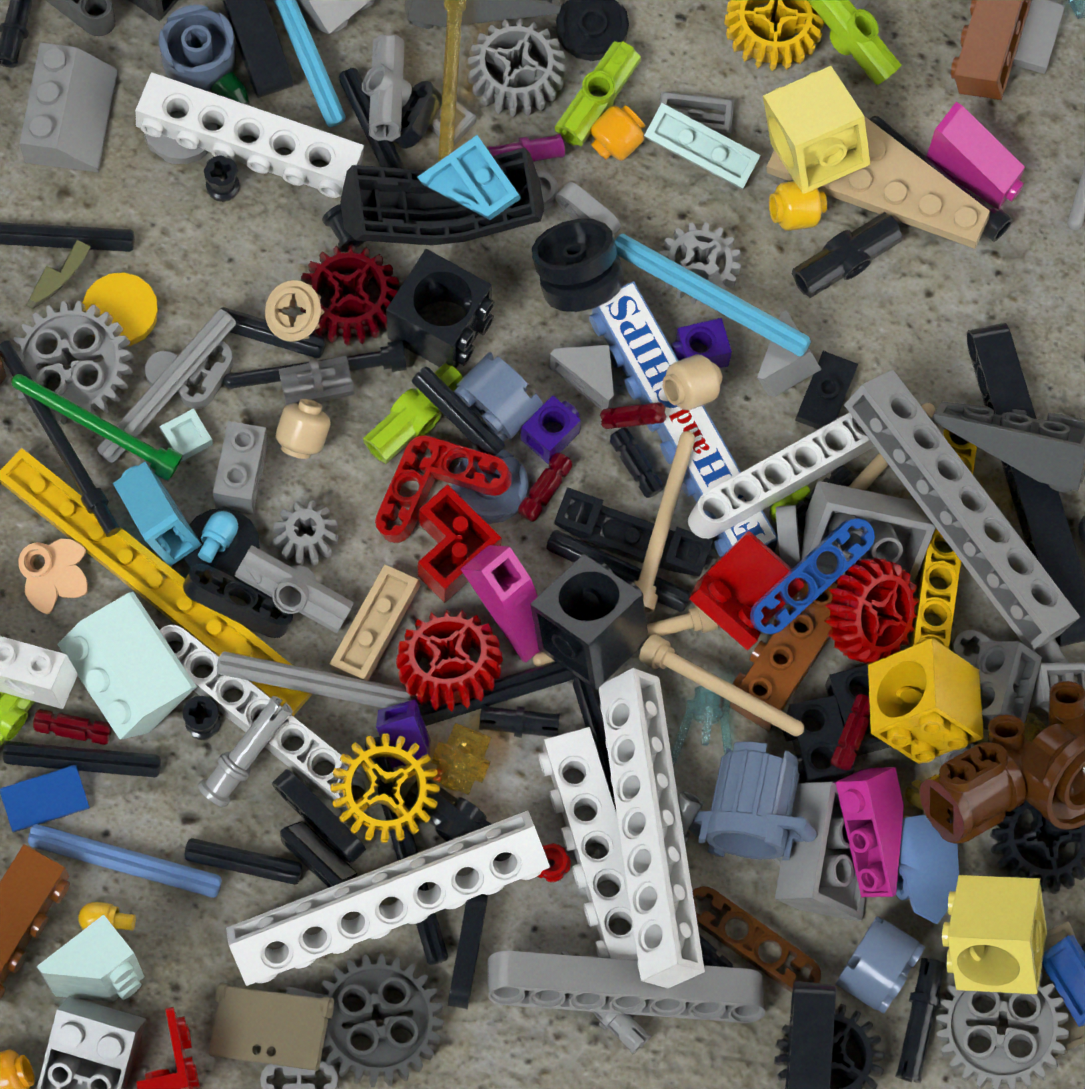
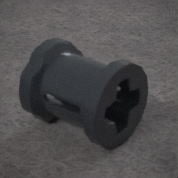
(221, 167)
(335, 220)
(192, 711)

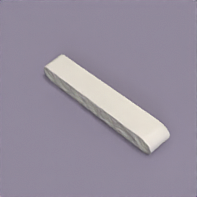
(784, 470)
(251, 704)

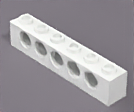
(237, 120)
(35, 673)
(579, 752)

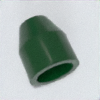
(231, 88)

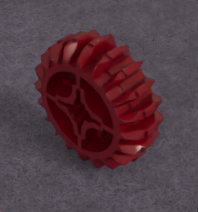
(363, 270)

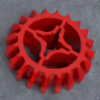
(872, 610)
(451, 673)

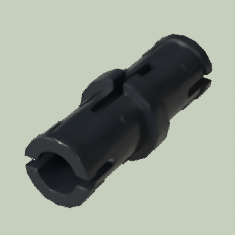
(519, 721)

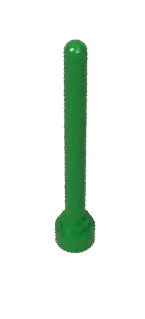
(161, 460)

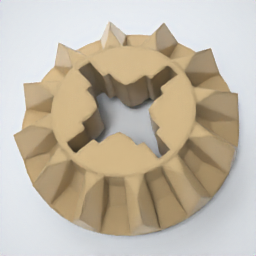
(282, 299)

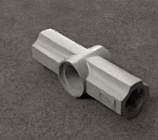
(386, 88)
(274, 580)

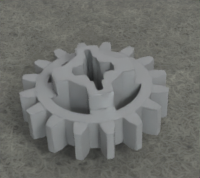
(704, 247)

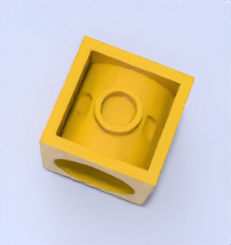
(925, 701)

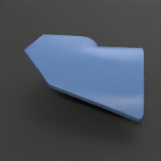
(926, 868)

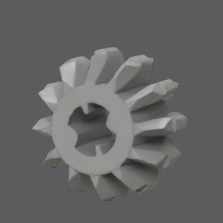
(305, 520)

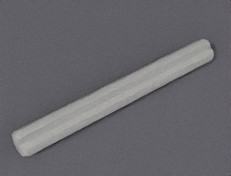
(170, 381)
(310, 680)

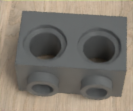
(1006, 679)

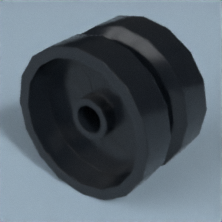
(578, 265)

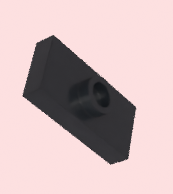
(826, 391)

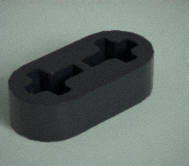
(418, 113)

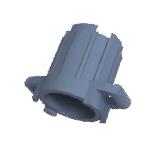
(753, 806)

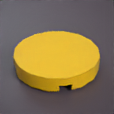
(127, 301)

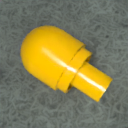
(92, 911)

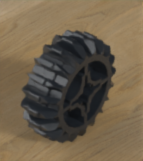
(1047, 857)
(845, 1068)

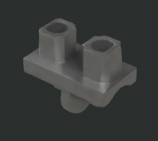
(317, 380)

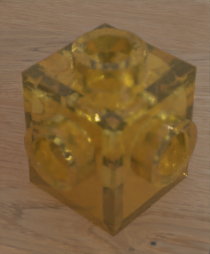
(461, 759)

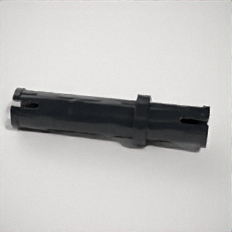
(918, 1031)

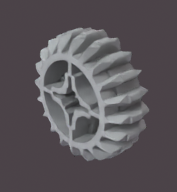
(494, 53)

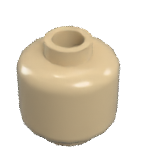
(692, 382)
(302, 429)

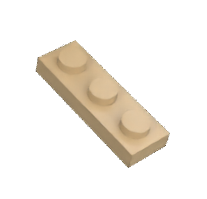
(375, 624)

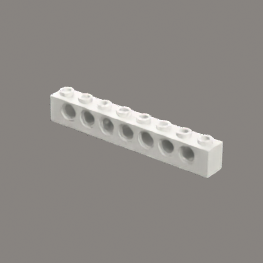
(650, 829)
(400, 880)

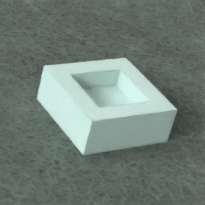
(186, 434)

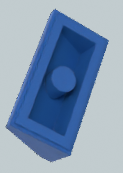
(44, 798)

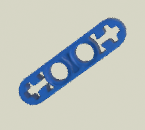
(808, 571)

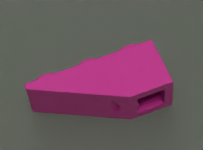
(507, 595)
(873, 824)

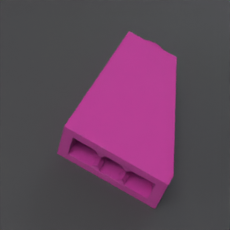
(975, 158)

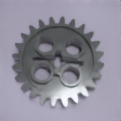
(386, 1055)

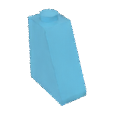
(156, 514)

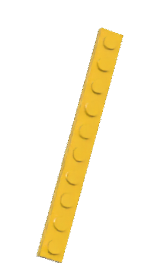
(137, 568)

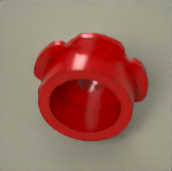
(561, 866)

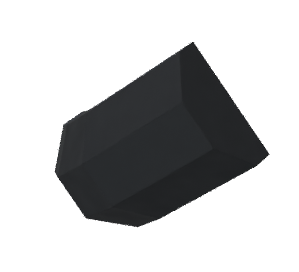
(398, 208)

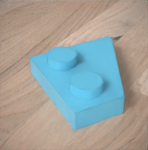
(472, 180)

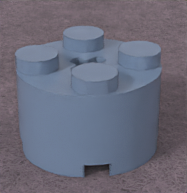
(197, 46)
(498, 396)
(880, 965)

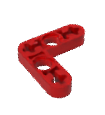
(435, 468)

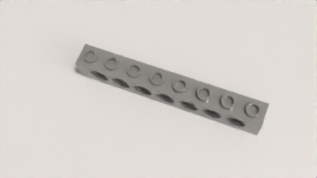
(961, 510)

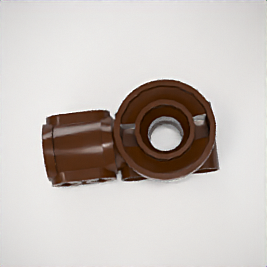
(1008, 769)

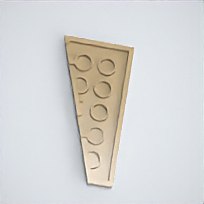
(905, 189)

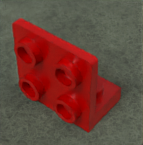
(737, 583)
(186, 1069)

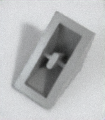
(783, 368)
(587, 371)

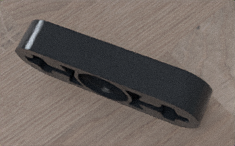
(221, 603)
(318, 816)
(467, 951)

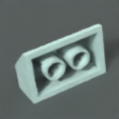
(127, 666)
(93, 966)

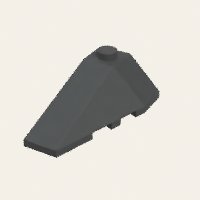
(1042, 449)

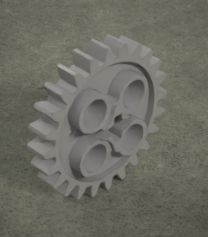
(69, 330)
(998, 1063)

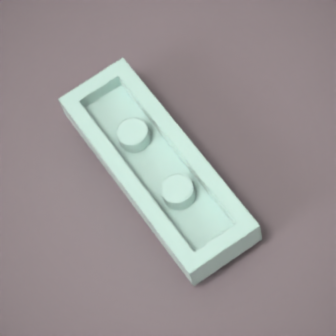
(702, 146)

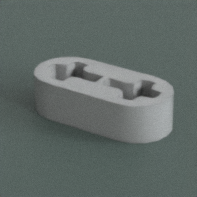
(581, 205)
(212, 379)
(788, 535)
(299, 1074)

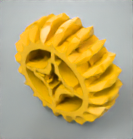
(746, 25)
(373, 771)

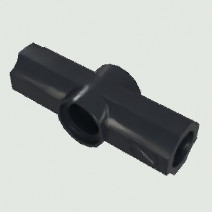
(847, 255)
(452, 815)

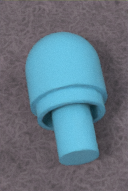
(217, 534)

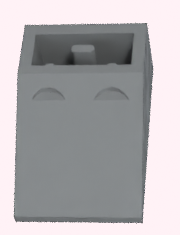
(90, 1047)

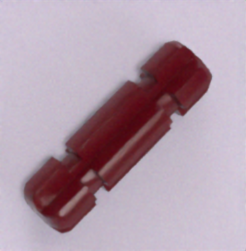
(633, 415)
(545, 487)
(72, 727)
(852, 733)

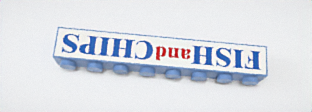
(644, 357)

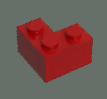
(460, 538)

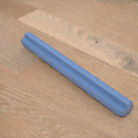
(124, 860)

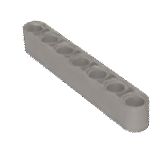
(616, 987)

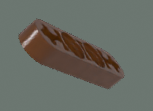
(757, 935)

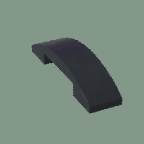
(629, 535)

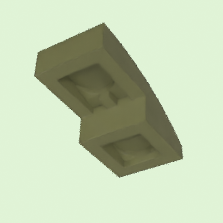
(52, 280)

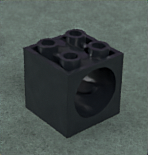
(434, 281)
(593, 647)

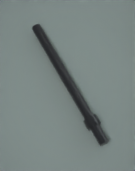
(93, 497)

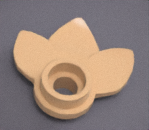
(57, 577)

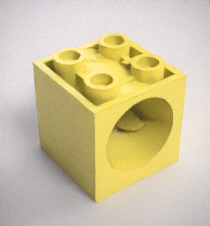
(817, 129)
(995, 934)

